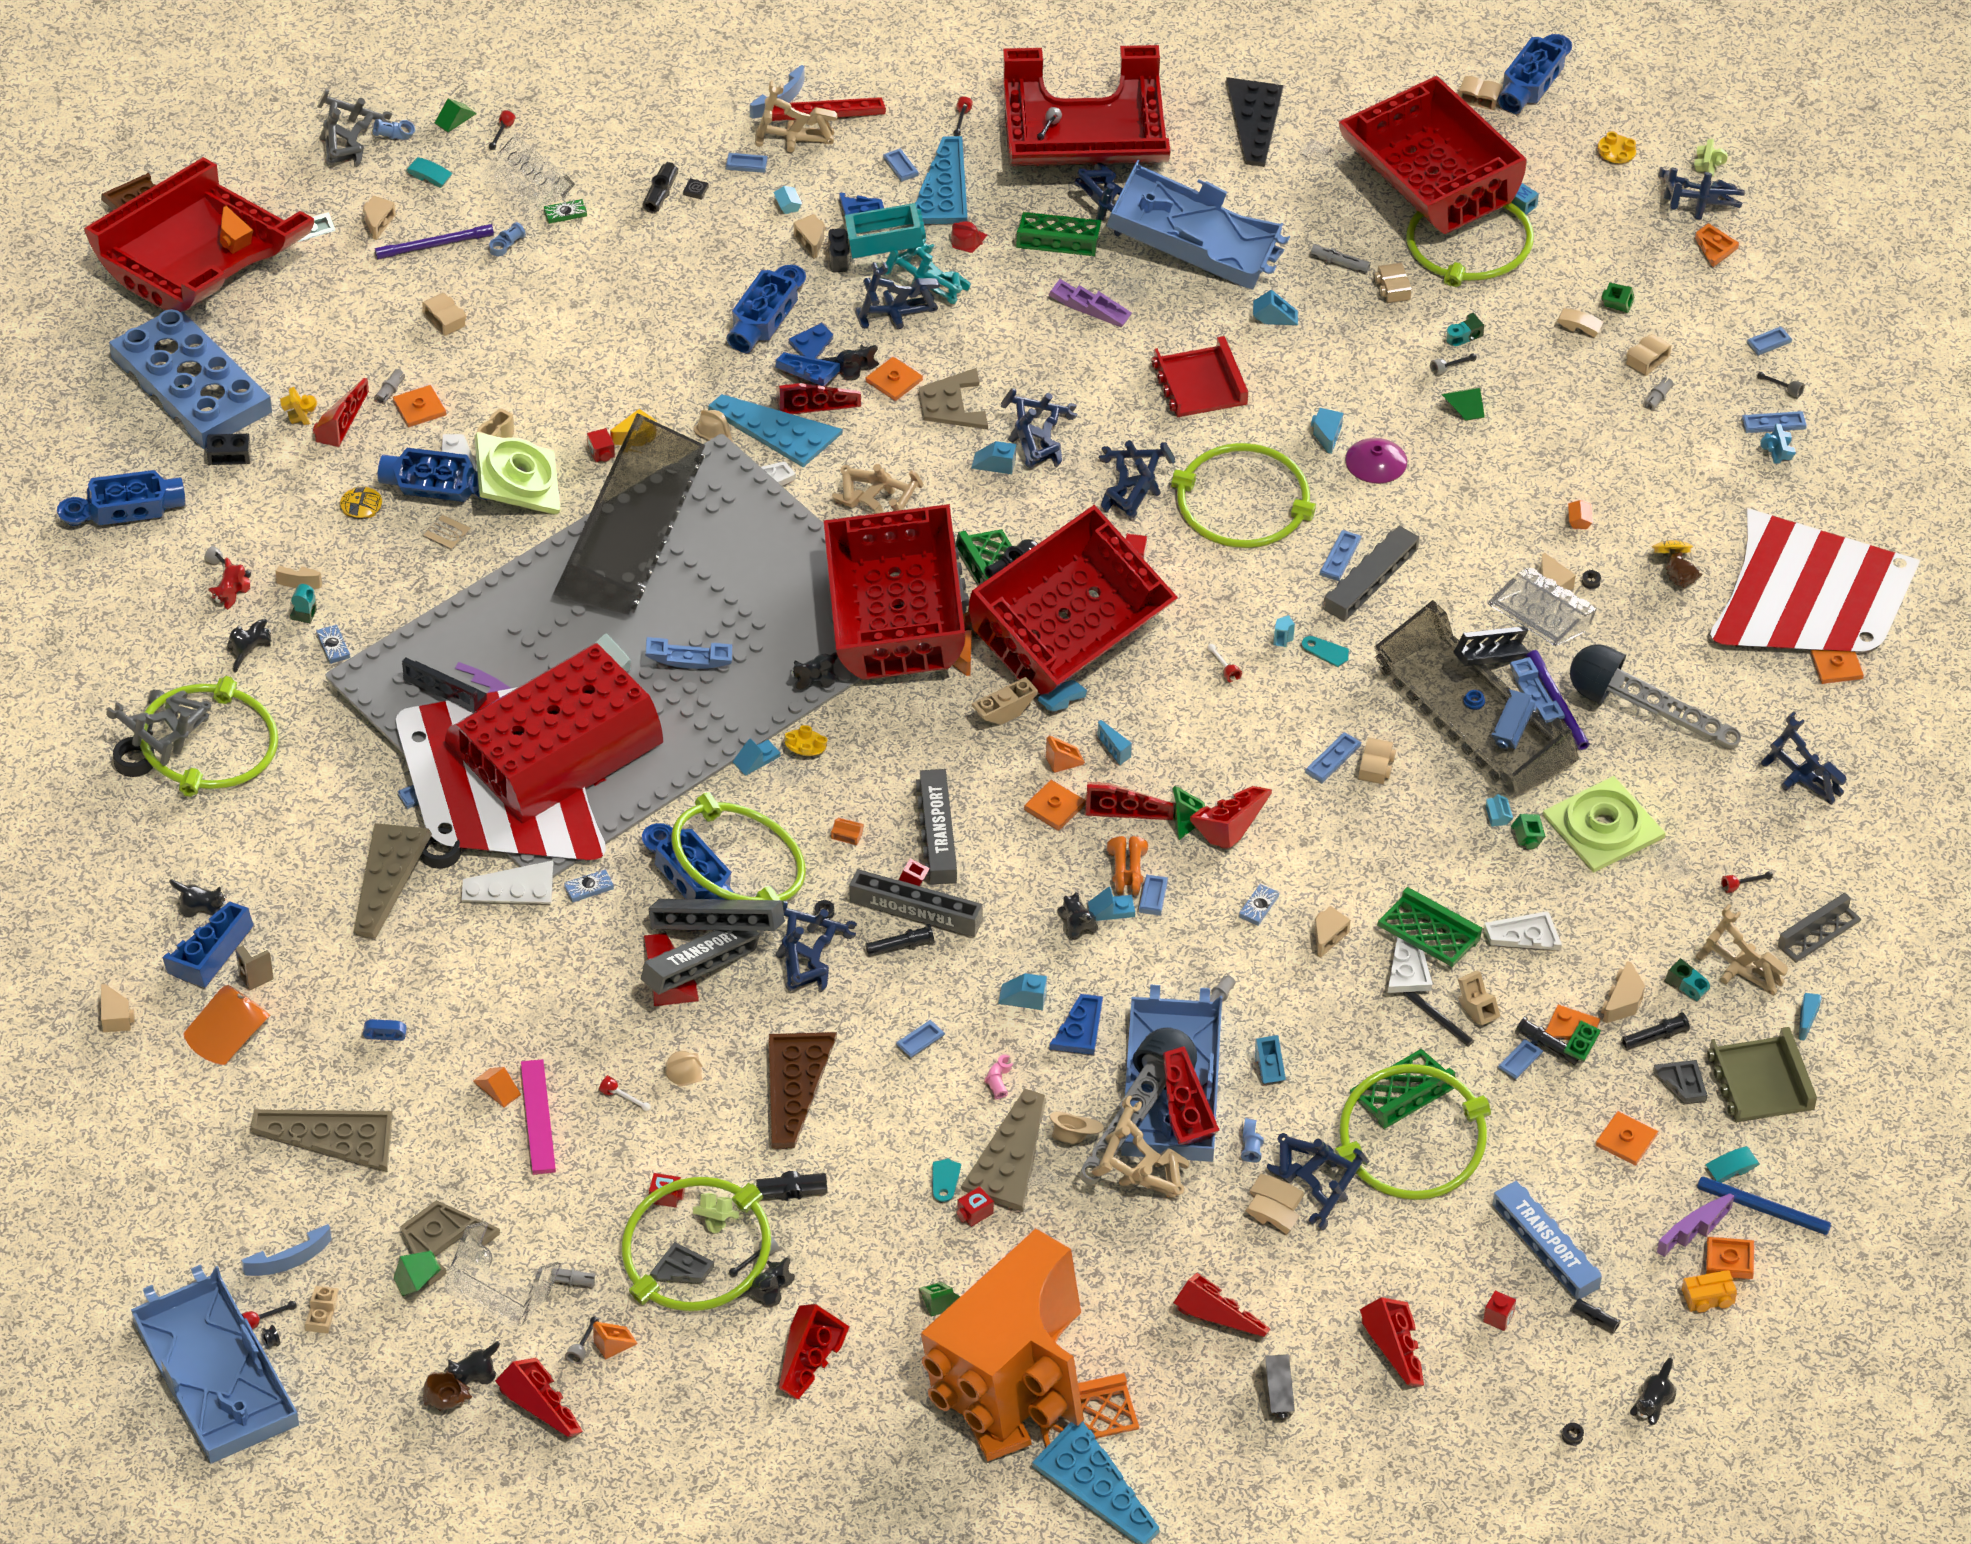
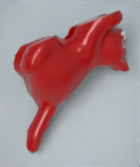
(231, 583)

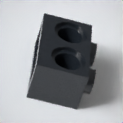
(228, 449)

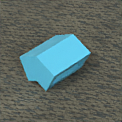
(788, 199)
(1283, 631)
(1498, 811)

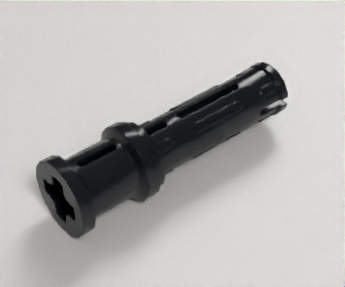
(910, 938)
(1665, 1028)
(1539, 1036)

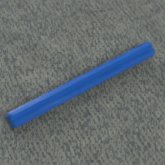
(1765, 1205)

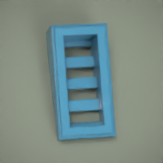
(1115, 743)
(1809, 1009)

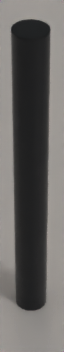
(1441, 1019)

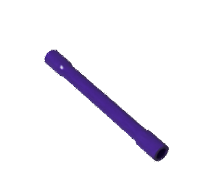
(475, 233)
(1578, 734)

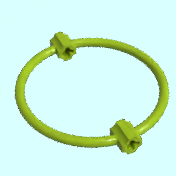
(1456, 272)
(1186, 479)
(192, 778)
(711, 810)
(1473, 1110)
(745, 1200)

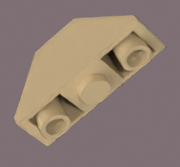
(1007, 702)
(1625, 995)

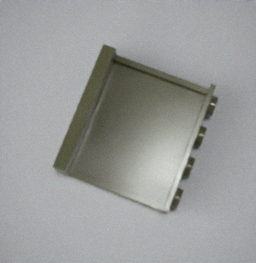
(1763, 1077)

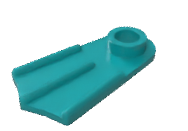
(1326, 650)
(945, 1178)

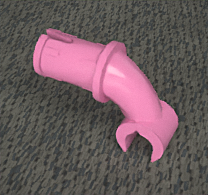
(994, 1076)

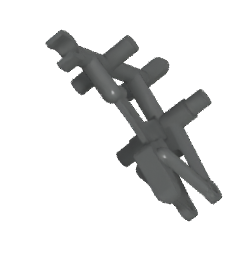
(330, 128)
(181, 727)

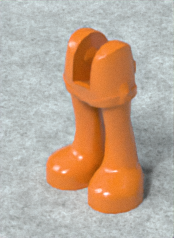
(1137, 848)

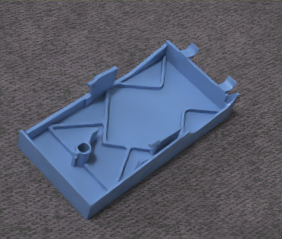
(1195, 226)
(1202, 1024)
(214, 1366)

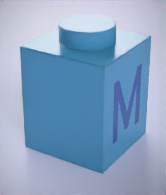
(1526, 199)

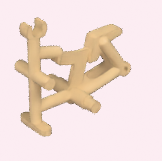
(795, 129)
(879, 480)
(1747, 960)
(1141, 1173)

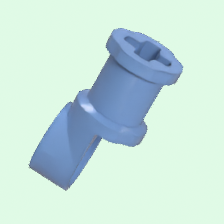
(393, 129)
(506, 239)
(1252, 1142)

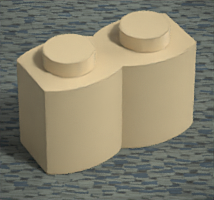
(1480, 92)
(1393, 282)
(444, 313)
(1648, 354)
(499, 425)
(1376, 761)

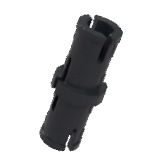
(1596, 1315)

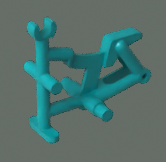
(927, 269)

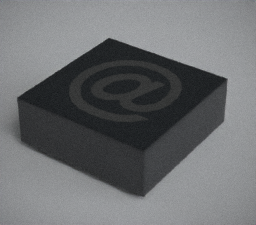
(695, 189)

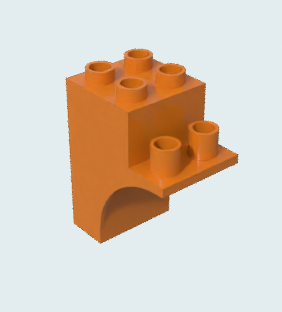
(998, 1347)

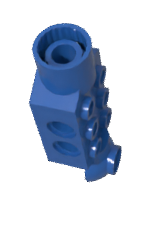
(1533, 71)
(764, 306)
(430, 474)
(123, 499)
(658, 840)

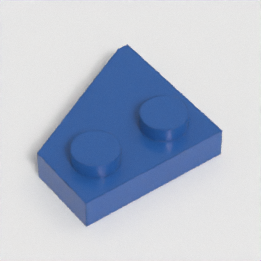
(860, 204)
(812, 341)

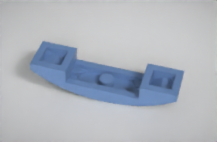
(790, 91)
(688, 656)
(1527, 680)
(290, 1258)

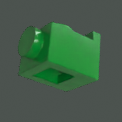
(1618, 297)
(1529, 830)

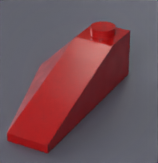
(808, 398)
(338, 418)
(1120, 802)
(1230, 818)
(687, 992)
(1187, 1104)
(1203, 1300)
(1390, 1326)
(810, 1341)
(528, 1386)

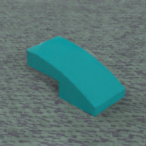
(428, 170)
(1731, 1163)

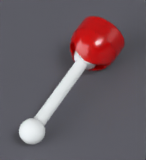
(1232, 670)
(610, 1086)

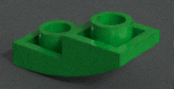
(1582, 1041)

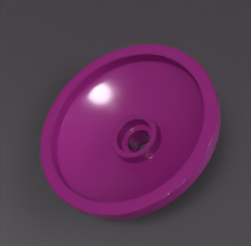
(1376, 460)

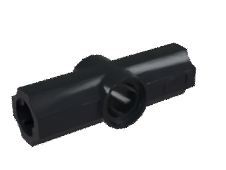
(660, 187)
(792, 1185)

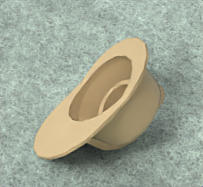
(712, 424)
(684, 1068)
(1073, 1128)

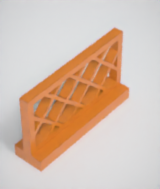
(1097, 1390)

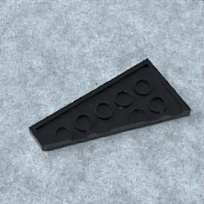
(1255, 114)

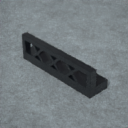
(1490, 651)
(442, 685)

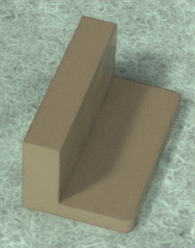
(254, 970)

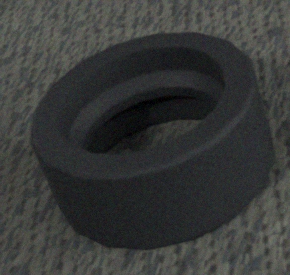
(130, 769)
(441, 861)

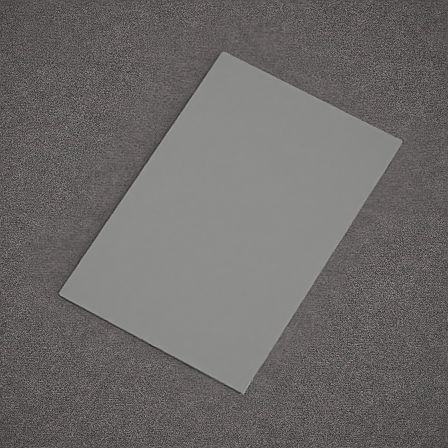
(734, 570)

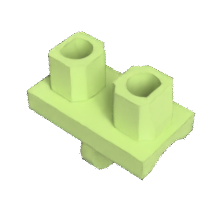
(1709, 157)
(715, 1213)

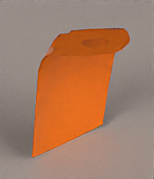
(224, 1025)

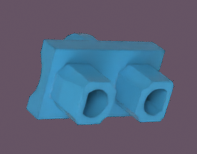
(1777, 444)

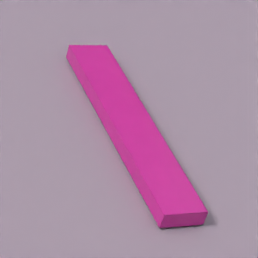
(538, 1117)

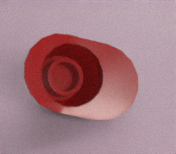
(966, 236)

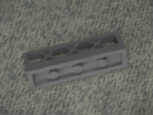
(1816, 921)

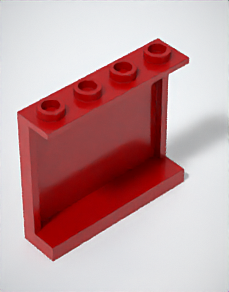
(1201, 379)

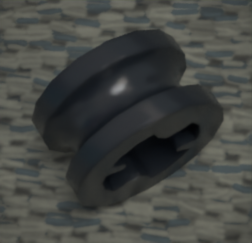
(1591, 584)
(825, 904)
(271, 1336)
(1568, 1438)

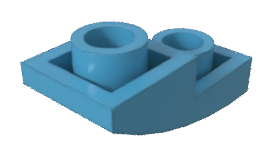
(1060, 696)

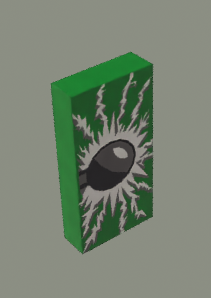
(565, 211)

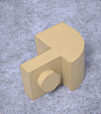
(1475, 1001)

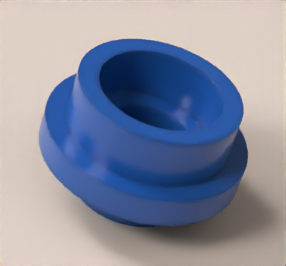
(1474, 704)

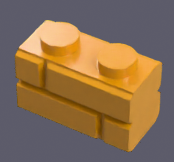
(1709, 1291)

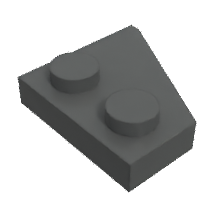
(1683, 1080)
(682, 1265)

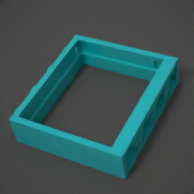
(889, 240)

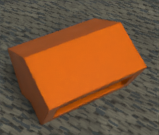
(1580, 514)
(847, 831)

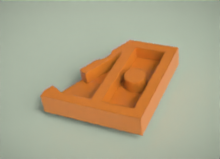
(1715, 244)
(1566, 1021)

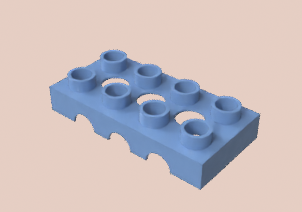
(231, 413)

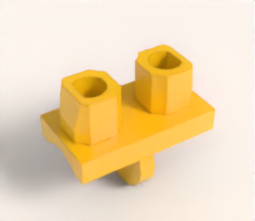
(300, 406)

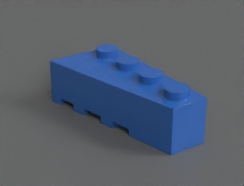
(210, 946)

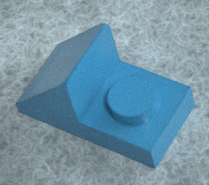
(755, 756)
(1107, 907)
(1270, 1059)

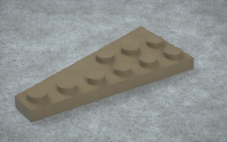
(389, 864)
(344, 1134)
(1009, 1156)

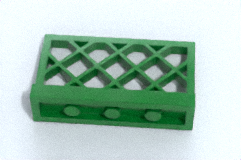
(1057, 241)
(972, 553)
(1438, 917)
(1413, 1097)

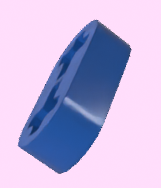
(384, 1030)

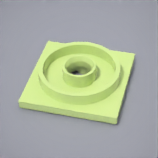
(503, 482)
(1599, 842)

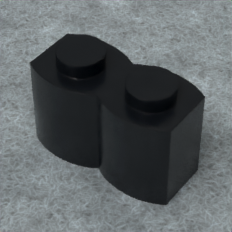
(838, 250)

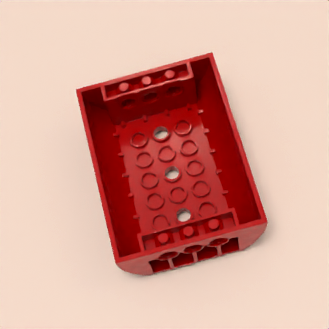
(1469, 158)
(1057, 578)
(868, 630)
(563, 750)

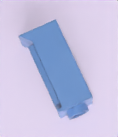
(1513, 720)

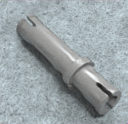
(1336, 257)

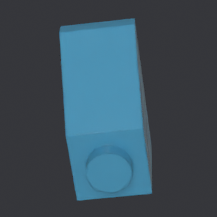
(1274, 310)
(1327, 427)
(996, 457)
(1024, 991)

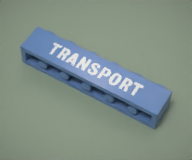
(1547, 1240)

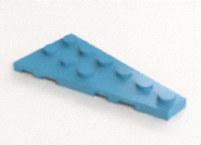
(944, 187)
(783, 432)
(1091, 1477)

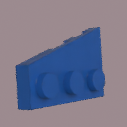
(808, 368)
(1081, 1027)

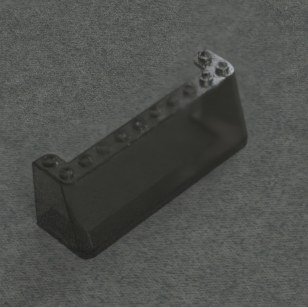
(631, 518)
(1425, 667)

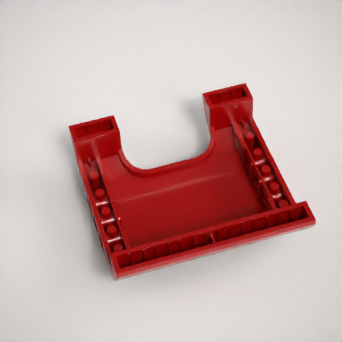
(1091, 130)
(170, 236)

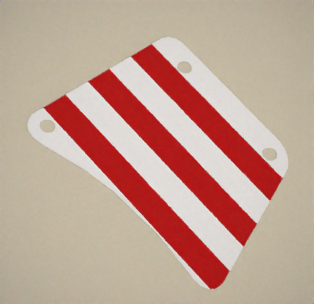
(1811, 589)
(479, 819)

